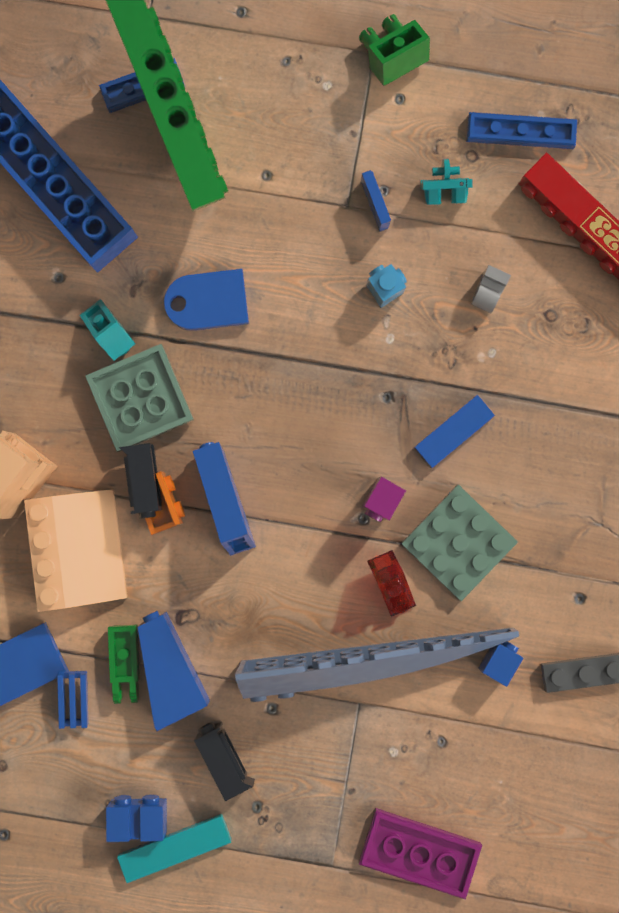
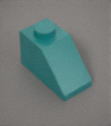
(107, 330)

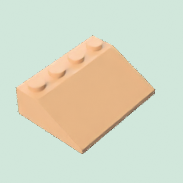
(75, 549)

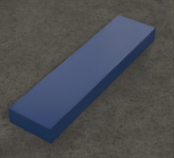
(521, 130)

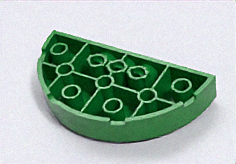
(169, 101)

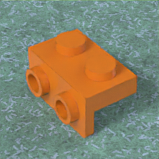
(172, 510)

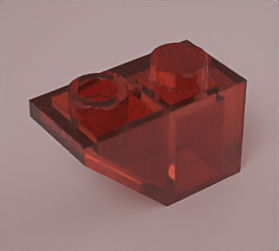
(391, 583)

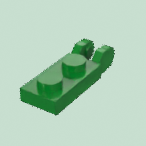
(124, 661)

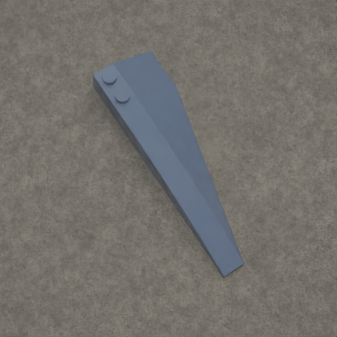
(357, 664)

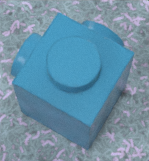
(386, 284)

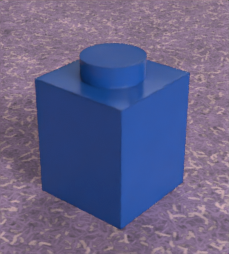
(501, 662)

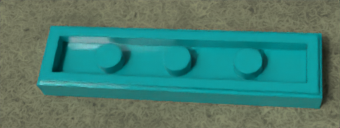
(174, 848)

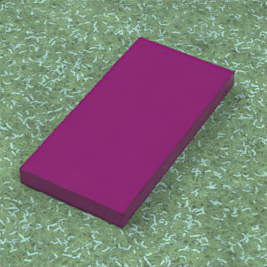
(420, 853)

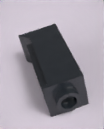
(142, 479)
(222, 760)

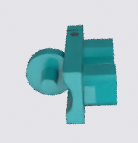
(458, 186)

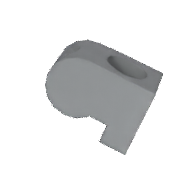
(490, 288)

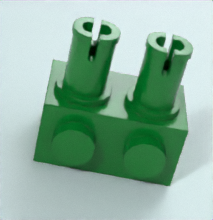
(397, 52)

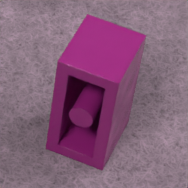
(383, 499)

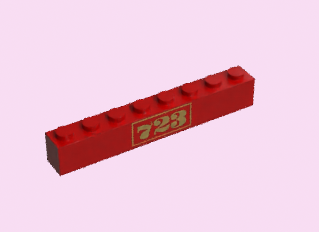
(575, 210)

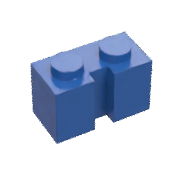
(136, 818)

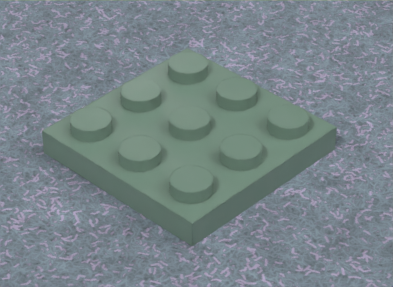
(139, 397)
(459, 542)

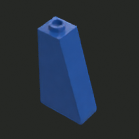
(223, 499)
(170, 675)

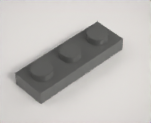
(580, 672)

